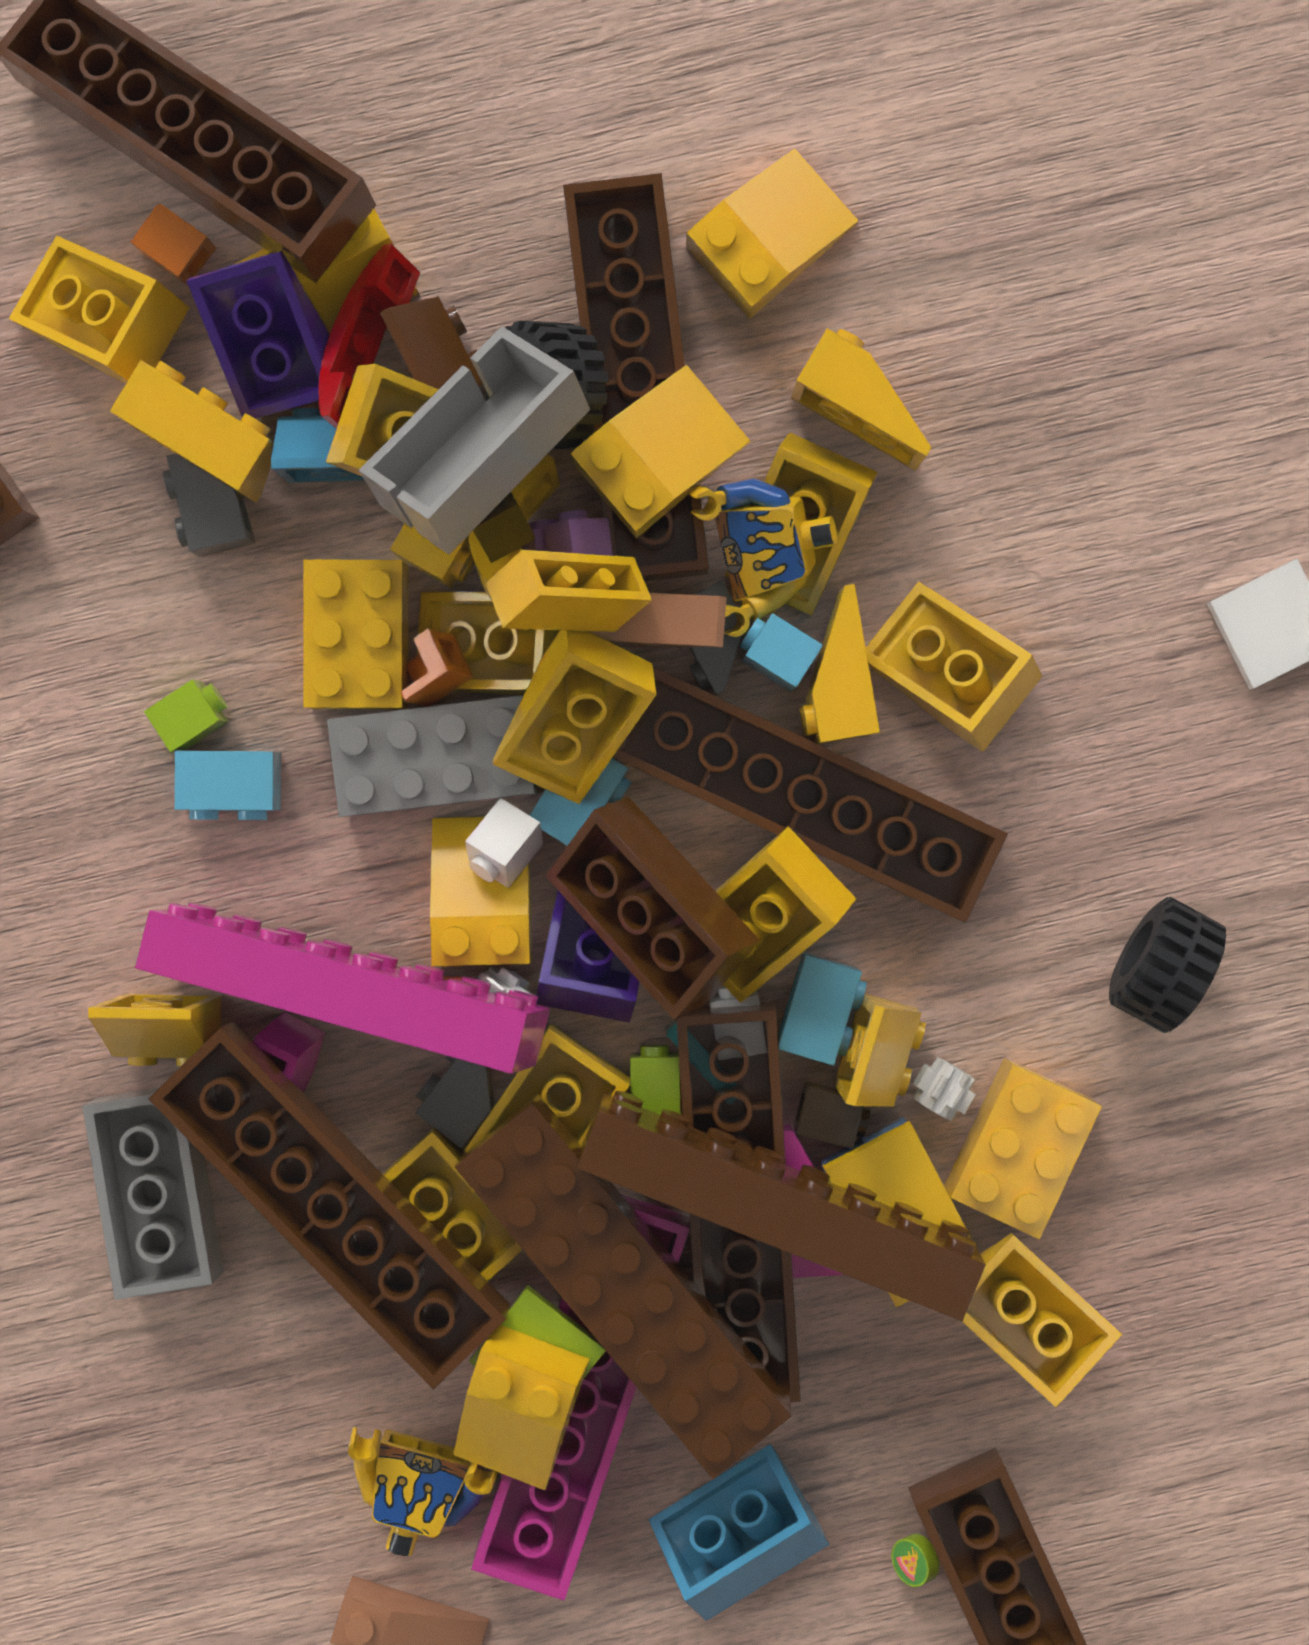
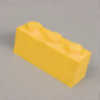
(567, 591)

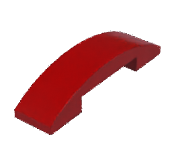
(359, 326)

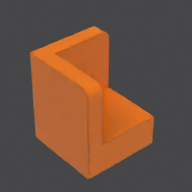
(173, 244)
(436, 669)

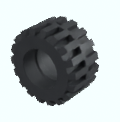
(579, 352)
(1167, 965)

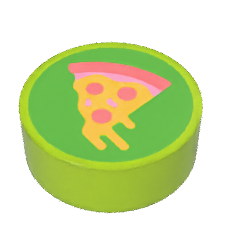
(915, 1560)

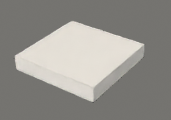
(1266, 623)

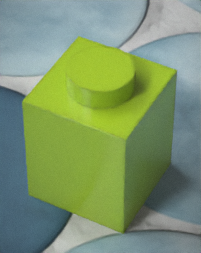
(188, 715)
(656, 1077)

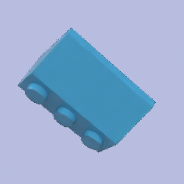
(303, 447)
(737, 1533)

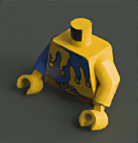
(763, 544)
(415, 1485)

